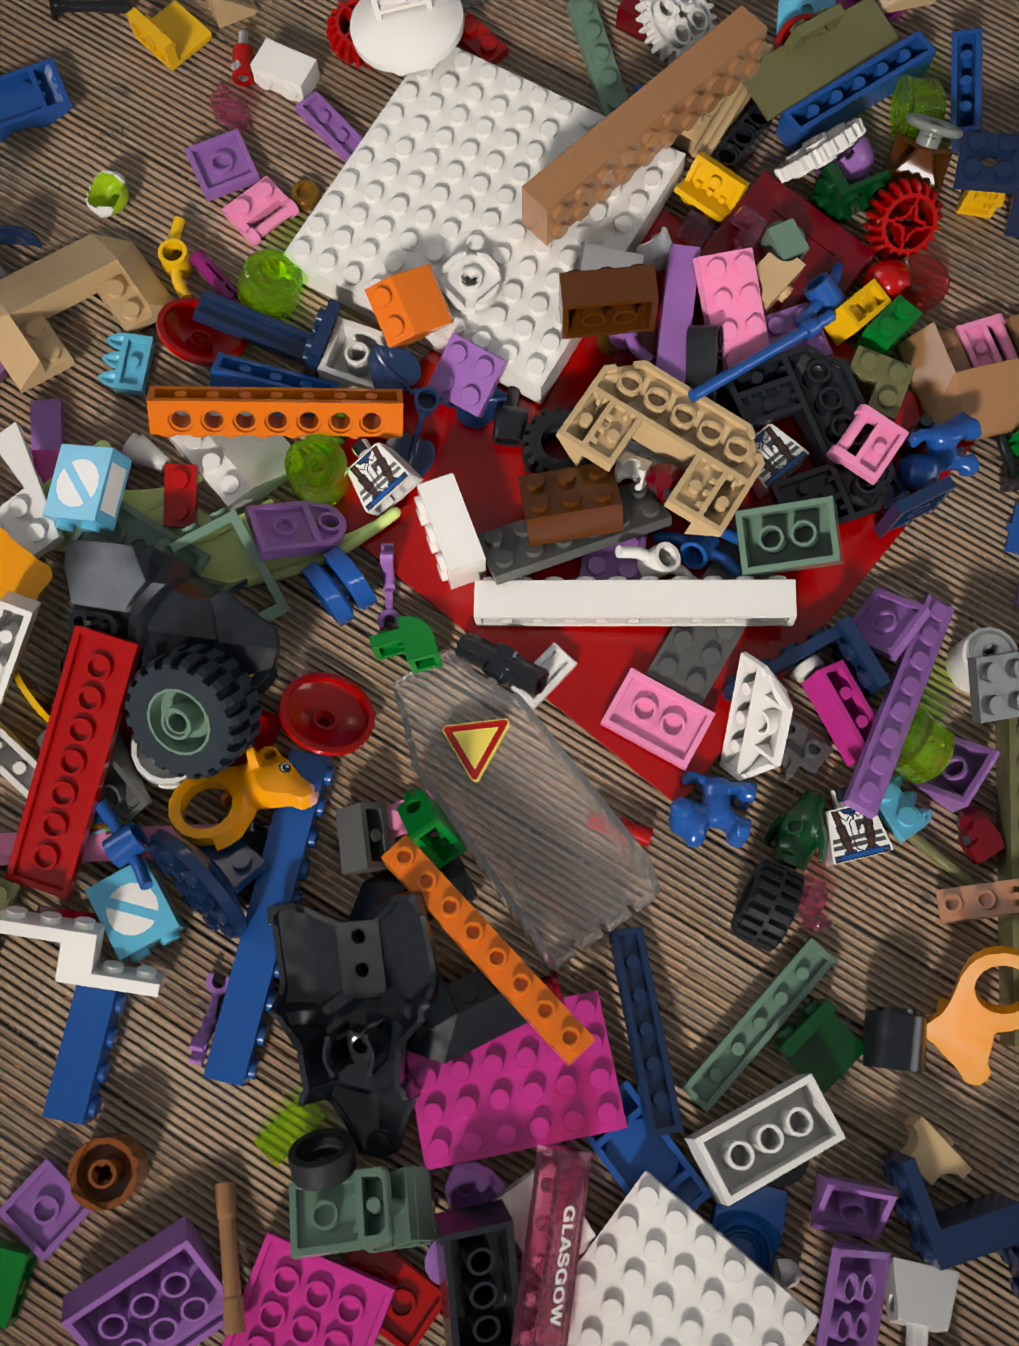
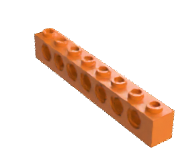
(262, 401)
(489, 951)

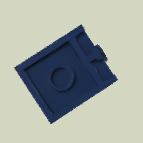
(269, 332)
(902, 507)
(846, 645)

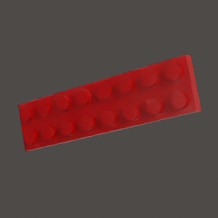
(73, 761)

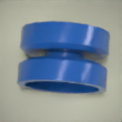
(342, 583)

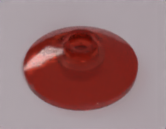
(931, 276)

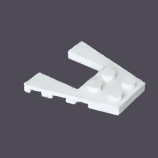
(23, 512)

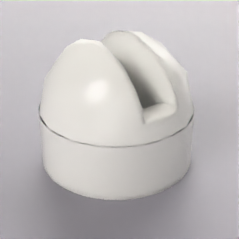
(787, 1272)

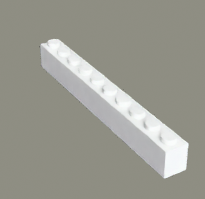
(636, 602)

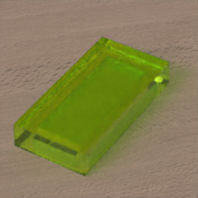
(287, 1128)

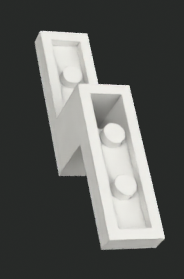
(81, 951)

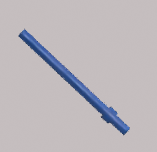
(805, 330)

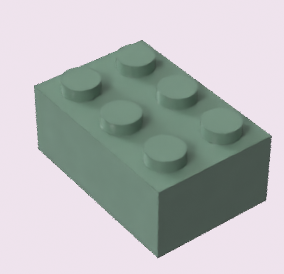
(789, 537)

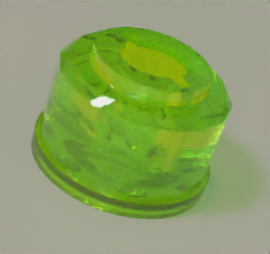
(919, 96)
(270, 283)
(925, 750)

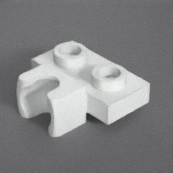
(635, 463)

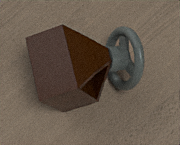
(922, 156)

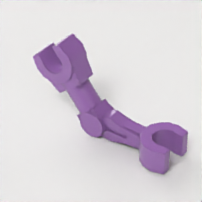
(389, 585)
(200, 1042)

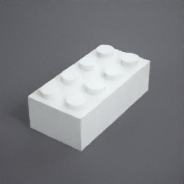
(764, 1138)

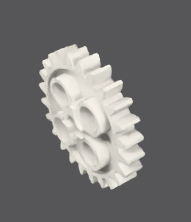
(674, 24)
(820, 150)

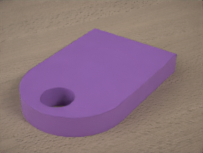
(294, 528)

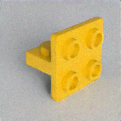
(711, 188)

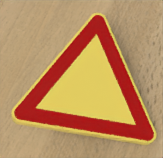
(476, 743)

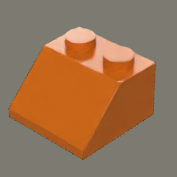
(409, 306)

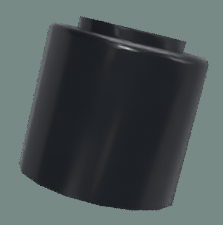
(895, 1039)

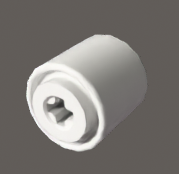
(981, 641)

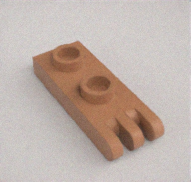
(978, 901)

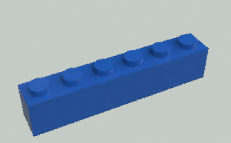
(854, 91)

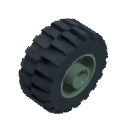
(193, 711)

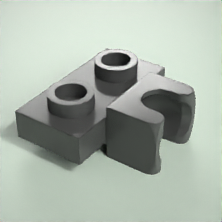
(802, 749)

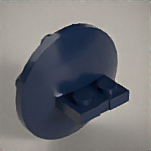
(209, 877)

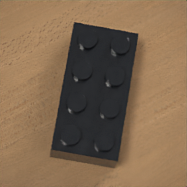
(477, 1274)

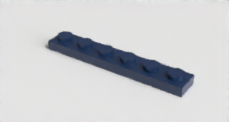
(645, 1032)

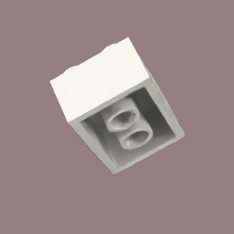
(450, 531)

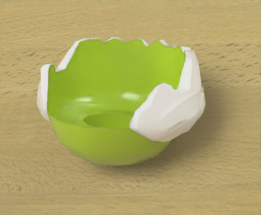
(107, 194)

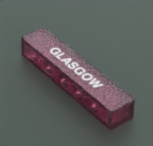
(551, 1247)

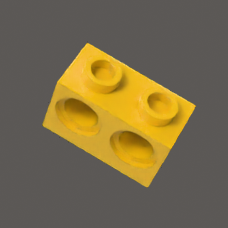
(857, 311)

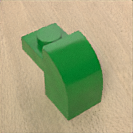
(413, 639)

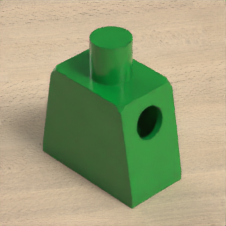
(422, 815)

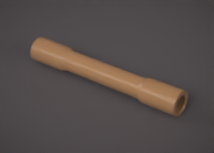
(233, 1300)

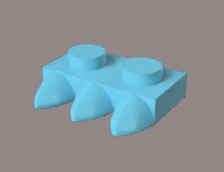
(131, 363)
(899, 812)

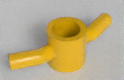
(172, 249)

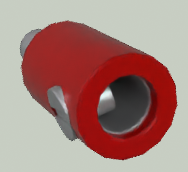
(241, 59)

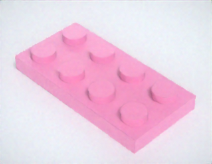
(732, 298)

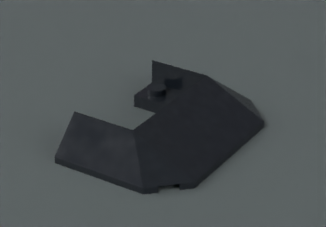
(822, 403)
(468, 1009)

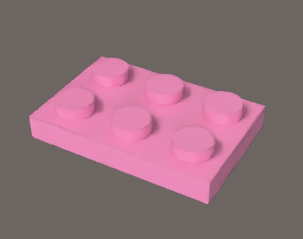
(657, 719)

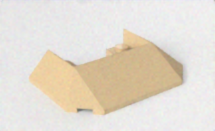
(60, 280)
(695, 436)

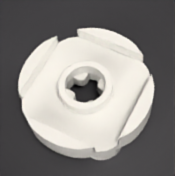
(475, 297)

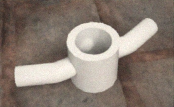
(656, 561)

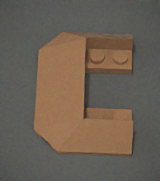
(950, 386)

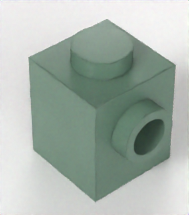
(785, 240)

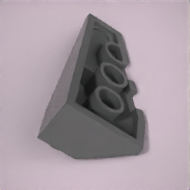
(122, 784)

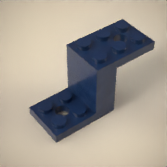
(997, 178)
(958, 1231)

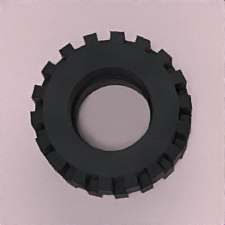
(537, 435)
(767, 905)

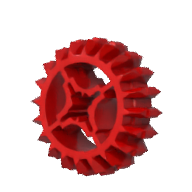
(341, 43)
(901, 203)

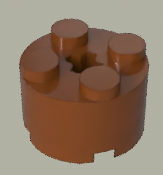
(88, 1175)

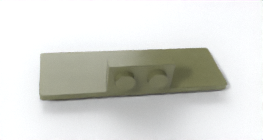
(819, 54)

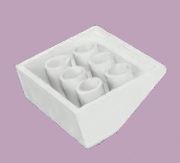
(237, 468)

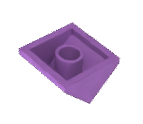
(962, 776)
(850, 1206)

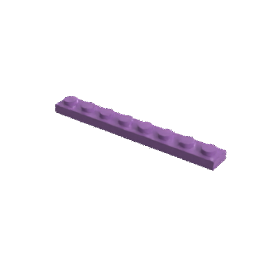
(897, 712)

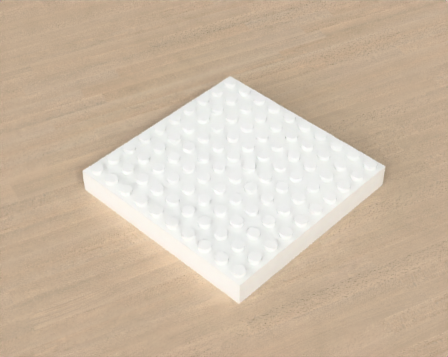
(448, 179)

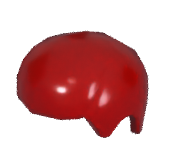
(891, 276)

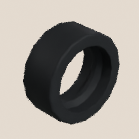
(325, 1173)

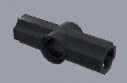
(502, 663)

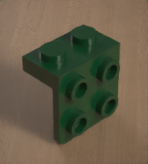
(839, 199)
(819, 1044)

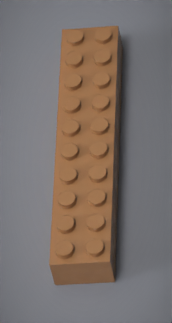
(643, 126)

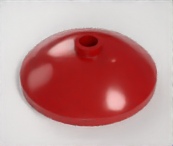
(191, 339)
(327, 701)

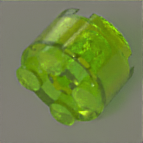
(303, 472)

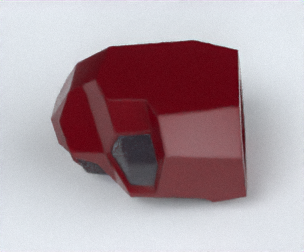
(663, 479)
(978, 835)

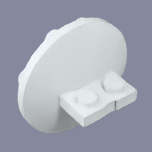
(406, 33)

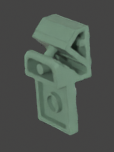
(364, 1212)

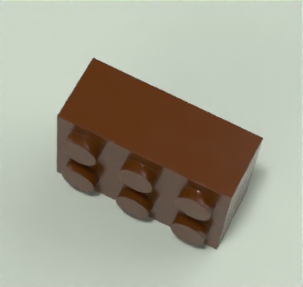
(608, 301)
(570, 504)

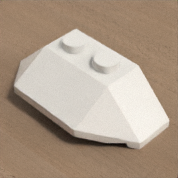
(756, 721)

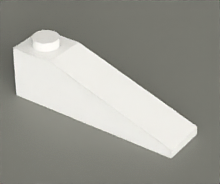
(16, 624)
(16, 761)

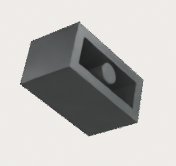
(362, 837)

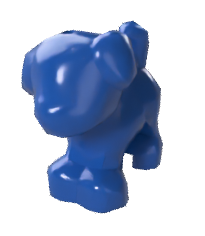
(941, 451)
(693, 819)

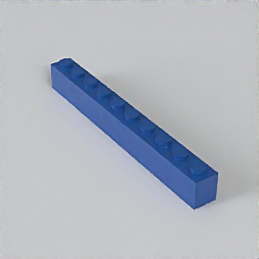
(255, 964)

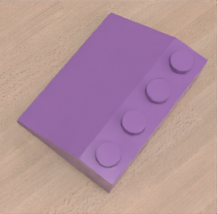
(853, 1295)
(151, 1296)

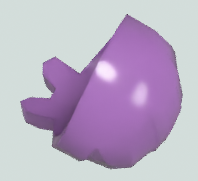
(472, 1184)

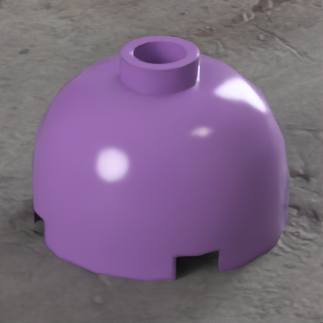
(855, 161)

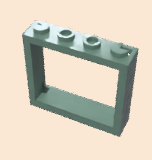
(219, 519)

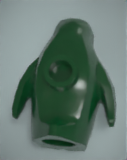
(800, 832)

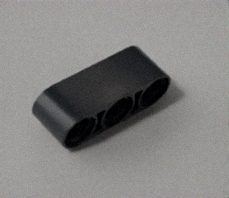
(751, 131)
(704, 356)

